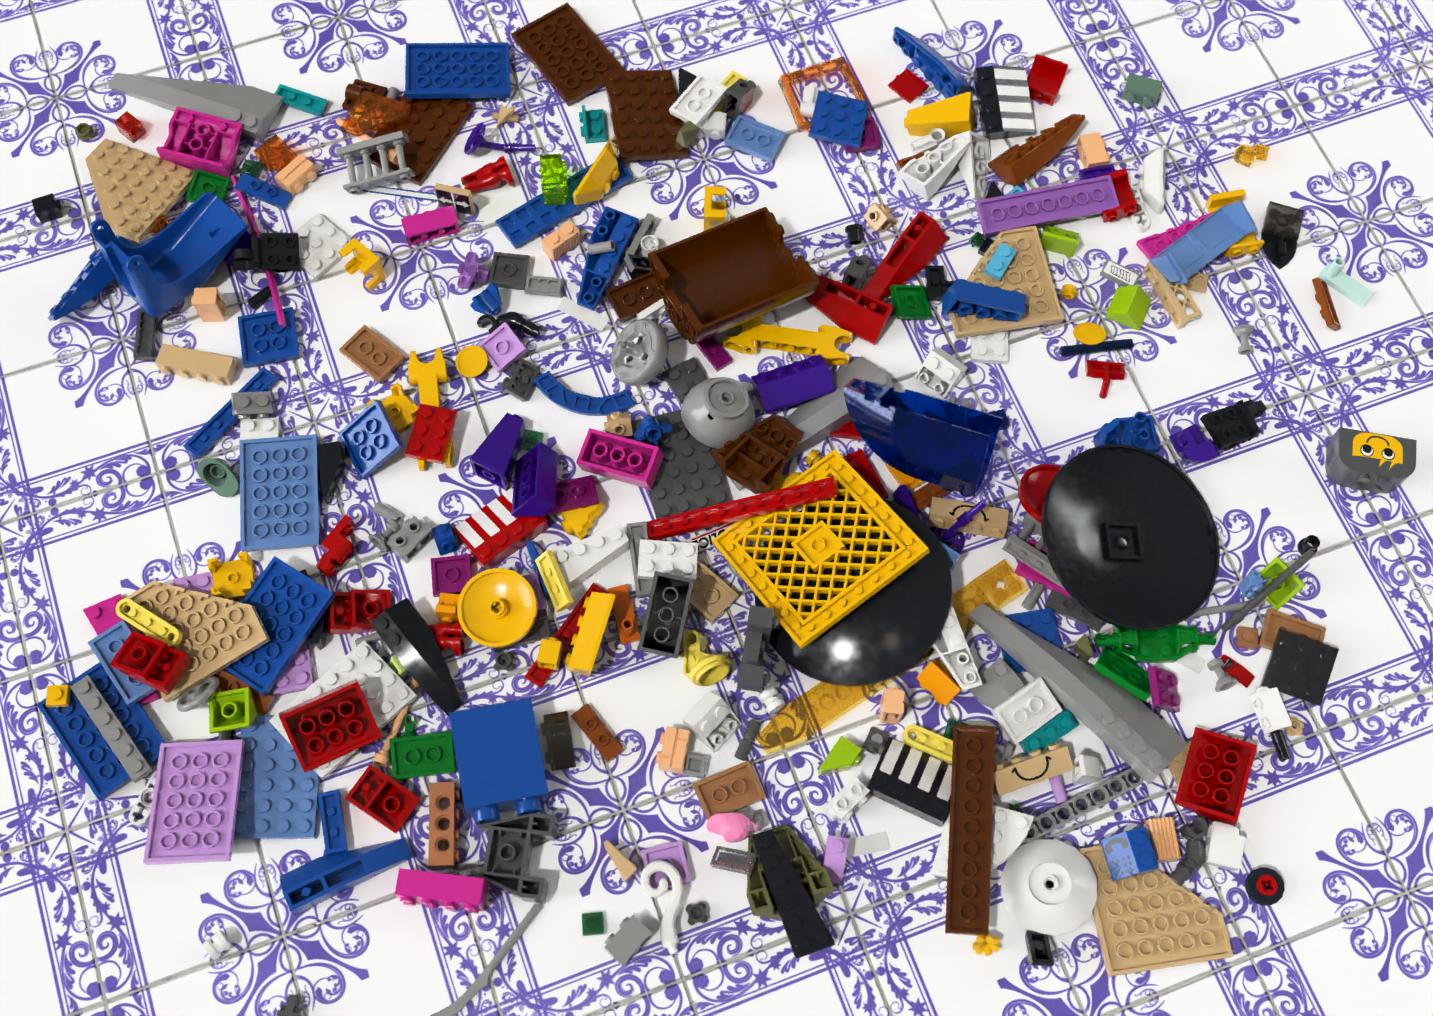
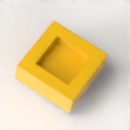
(58, 696)

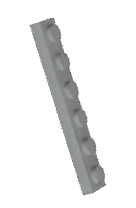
(111, 729)

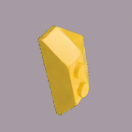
(598, 178)

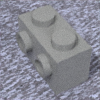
(409, 539)
(627, 940)

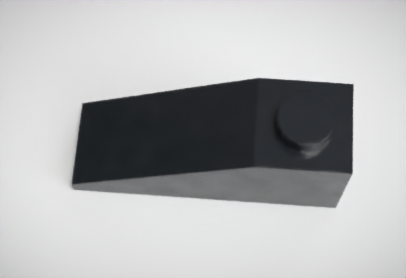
(331, 467)

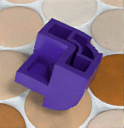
(1191, 445)

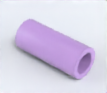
(1058, 789)

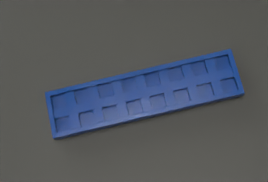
(535, 218)

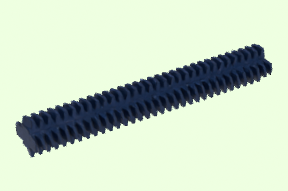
(1107, 345)

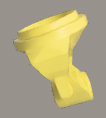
(702, 667)

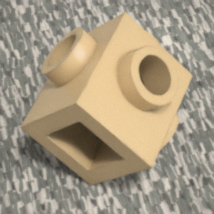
(879, 217)
(618, 424)

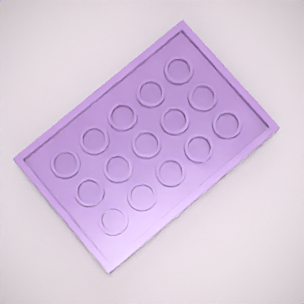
(194, 802)

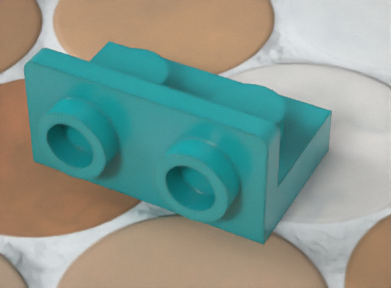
(593, 125)

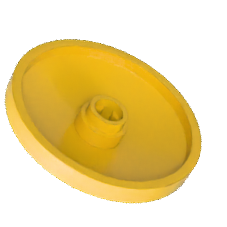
(497, 608)

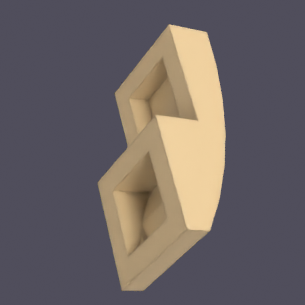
(1197, 282)

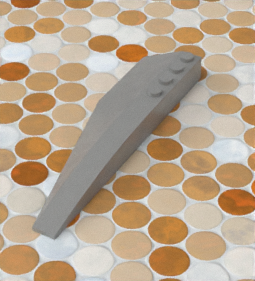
(1094, 699)

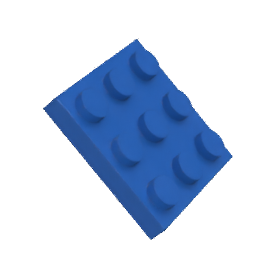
(838, 119)
(265, 340)
(370, 439)
(1040, 623)

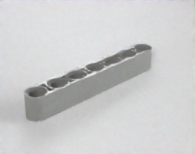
(1089, 802)

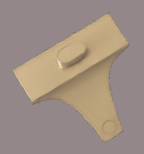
(505, 115)

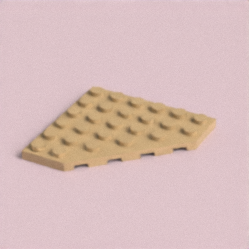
(134, 187)
(1025, 274)
(212, 629)
(1152, 922)

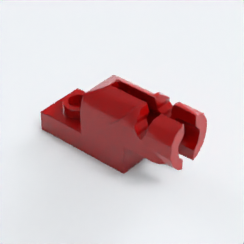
(337, 547)

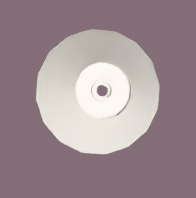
(1043, 908)

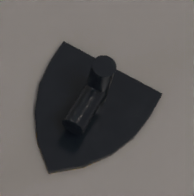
(1279, 249)

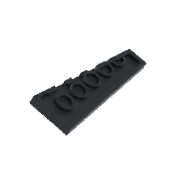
(797, 912)

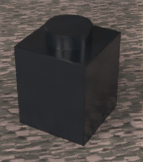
(47, 208)

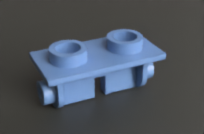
(1251, 584)

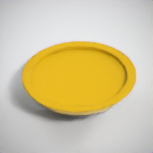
(1089, 333)
(471, 361)

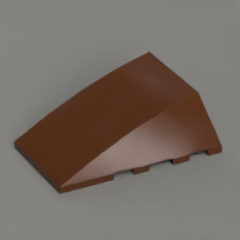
(759, 454)

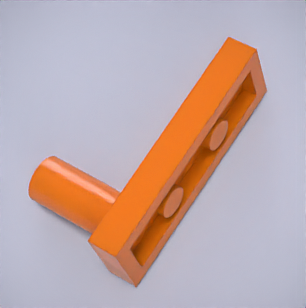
(624, 615)

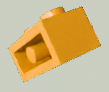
(939, 682)

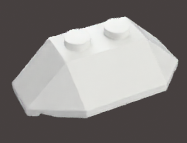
(1153, 179)

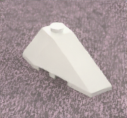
(974, 163)
(931, 170)

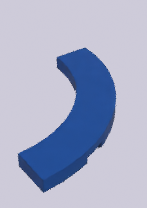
(581, 403)

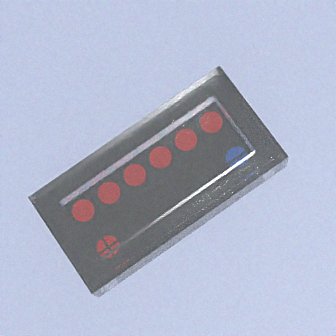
(733, 860)

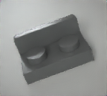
(520, 379)

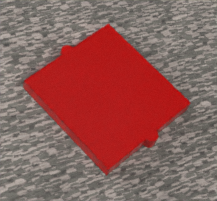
(908, 86)

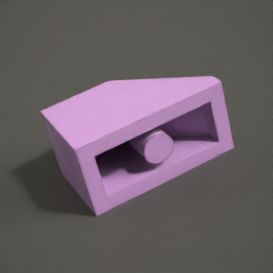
(835, 857)

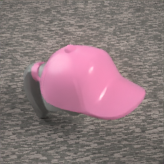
(735, 825)

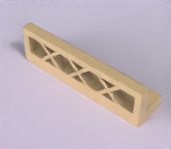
(1167, 296)

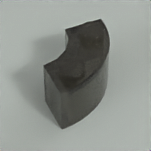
(559, 741)

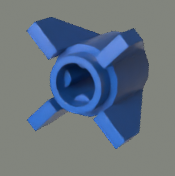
(488, 301)
(651, 429)

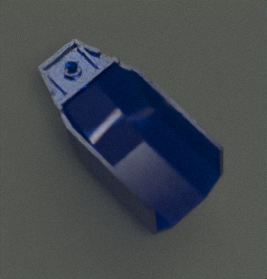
(924, 434)

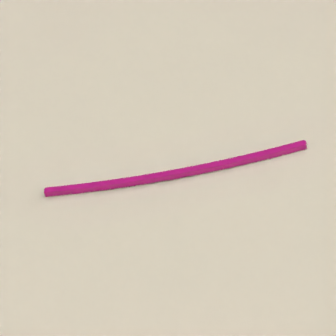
(270, 277)

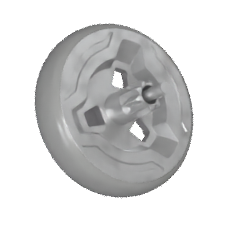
(647, 356)

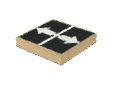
(458, 197)

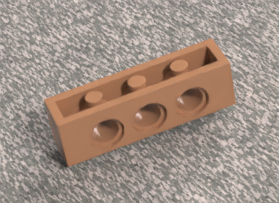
(437, 794)

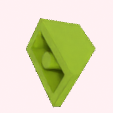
(841, 757)

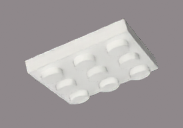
(319, 245)

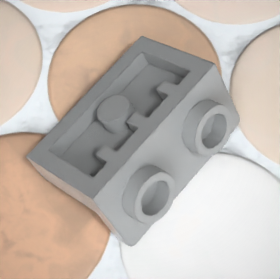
(251, 403)

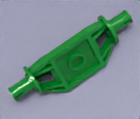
(1155, 646)

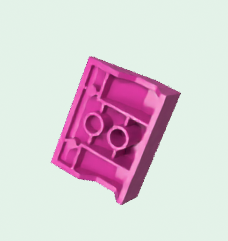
(201, 142)

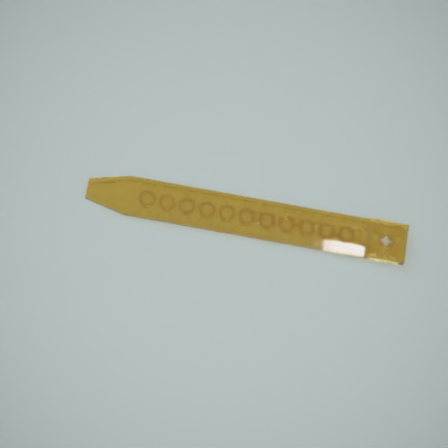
(829, 702)

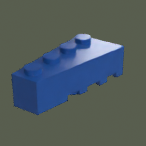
(983, 301)

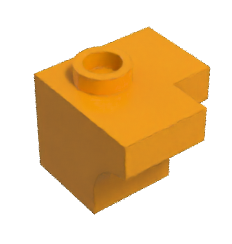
(447, 608)

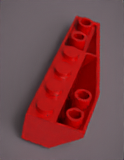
(908, 255)
(851, 309)

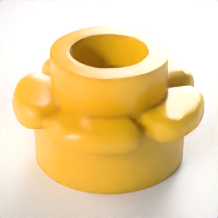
(1069, 291)
(812, 457)

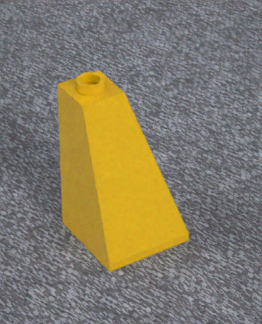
(950, 114)

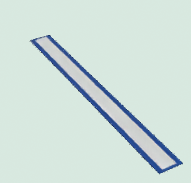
(402, 193)

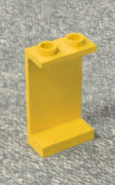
(1246, 244)

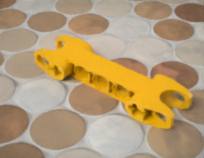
(759, 335)
(428, 378)

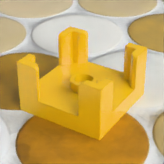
(713, 210)
(364, 261)
(399, 409)
(232, 578)

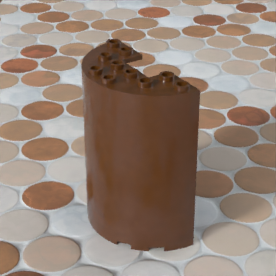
(729, 276)

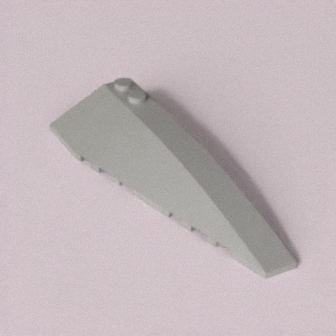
(233, 102)
(829, 412)

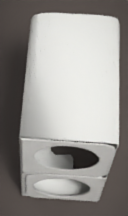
(1224, 846)

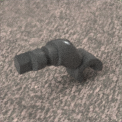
(1194, 855)

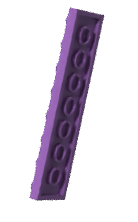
(1046, 205)

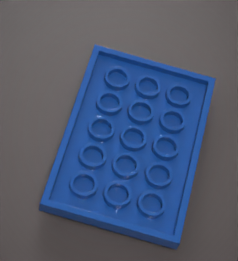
(457, 70)
(289, 610)
(87, 745)

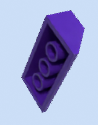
(793, 383)
(535, 482)

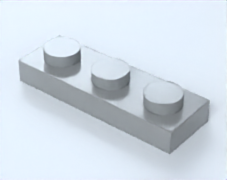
(645, 228)

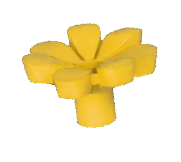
(986, 944)

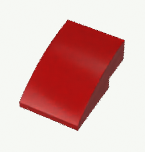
(355, 610)
(151, 662)
(382, 799)

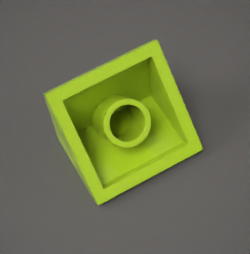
(1059, 240)
(1129, 306)
(1286, 590)
(231, 710)

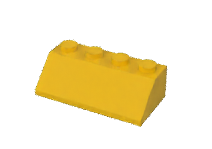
(591, 631)

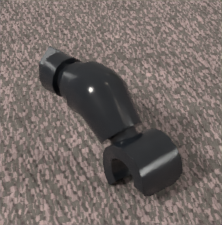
(513, 319)

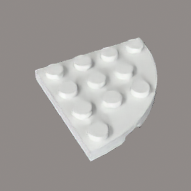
(1008, 833)

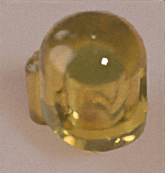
(1247, 154)

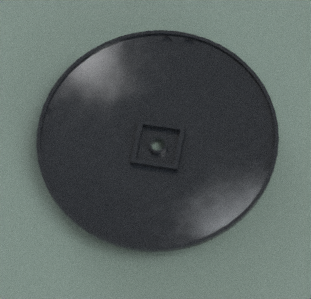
(1167, 532)
(886, 630)

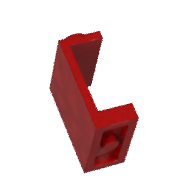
(1045, 79)
(1127, 202)

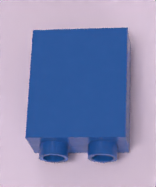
(499, 760)

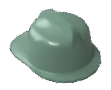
(218, 476)

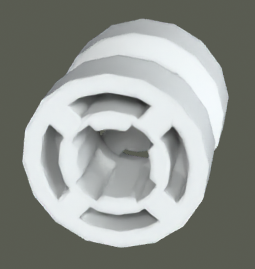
(649, 244)
(771, 700)
(217, 945)

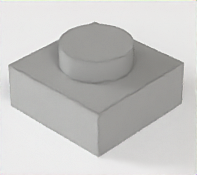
(694, 766)

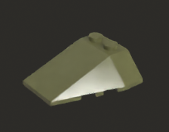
(808, 869)

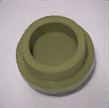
(84, 131)

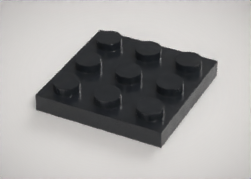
(1299, 667)

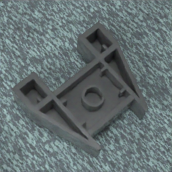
(757, 640)
(510, 852)

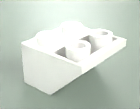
(940, 373)
(711, 721)

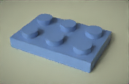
(755, 138)

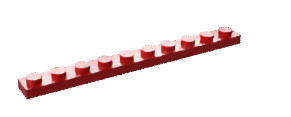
(742, 508)

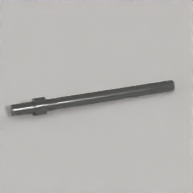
(1238, 616)

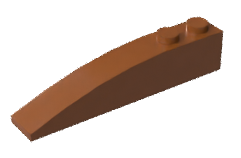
(1024, 160)

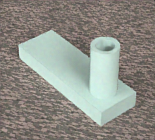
(1344, 283)

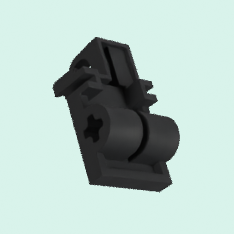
(271, 251)
(1234, 423)

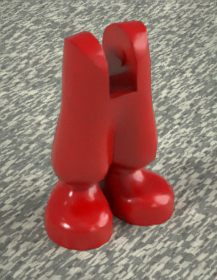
(488, 176)
(441, 633)

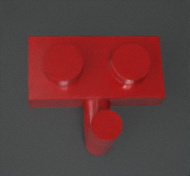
(1106, 371)

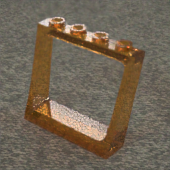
(835, 65)

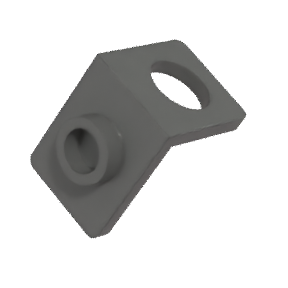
(872, 746)

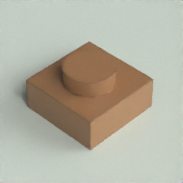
(1246, 638)

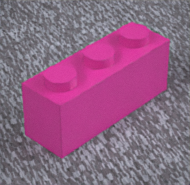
(430, 225)

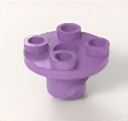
(471, 271)

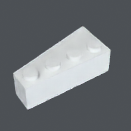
(591, 554)

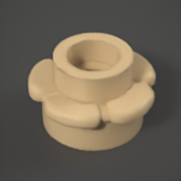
(1295, 731)

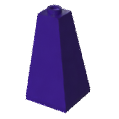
(499, 451)

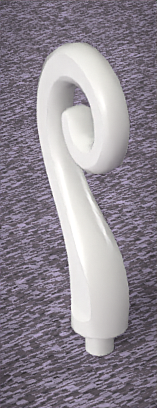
(667, 928)

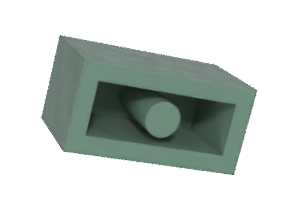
(1141, 90)

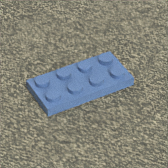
(105, 648)

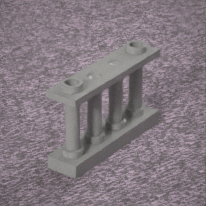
(365, 149)
(1028, 554)

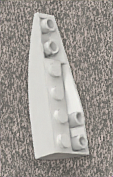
(955, 653)

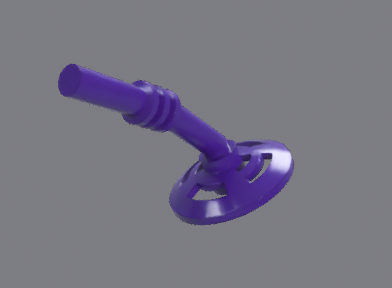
(478, 140)
(949, 535)

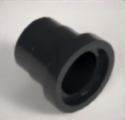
(854, 233)
(1303, 546)

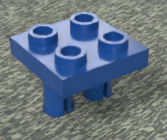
(1138, 432)

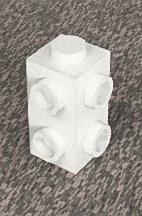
(1270, 710)
(843, 803)

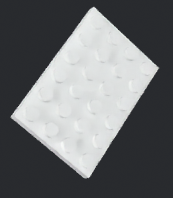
(380, 685)

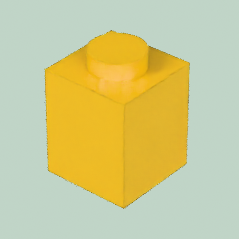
(550, 653)

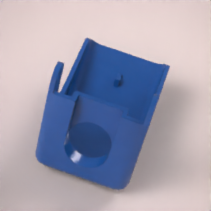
(174, 259)

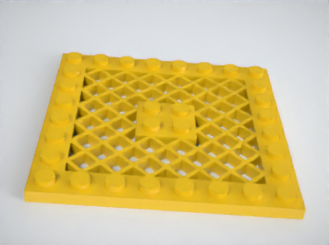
(818, 548)

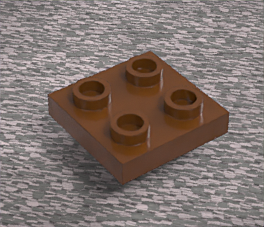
(354, 90)

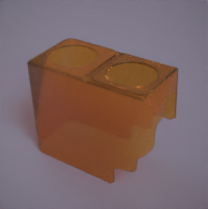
(275, 154)

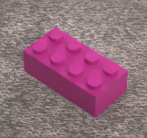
(620, 458)
(441, 890)

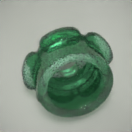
(977, 240)

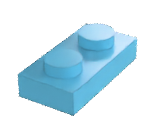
(1000, 261)

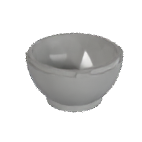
(729, 417)

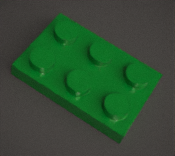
(1123, 673)
(422, 755)

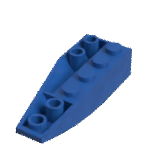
(932, 64)
(603, 267)
(88, 284)
(339, 872)

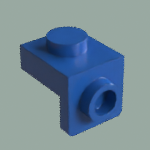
(444, 538)

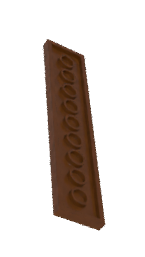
(970, 831)

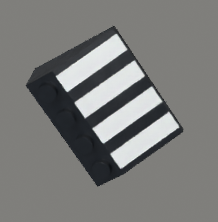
(1003, 101)
(912, 782)

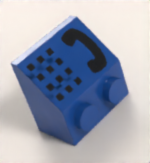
(1129, 854)

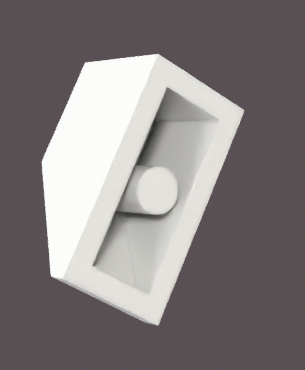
(1086, 770)

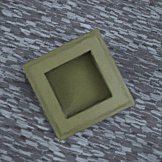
(687, 134)
(1083, 648)

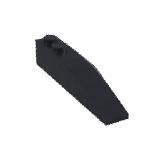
(417, 650)

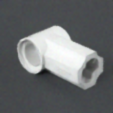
(809, 99)
(928, 142)

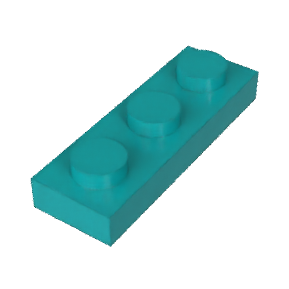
(302, 100)
(1049, 732)

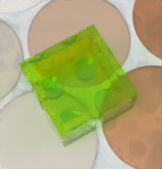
(553, 179)

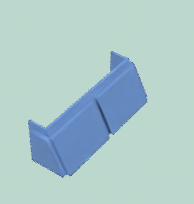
(1204, 242)

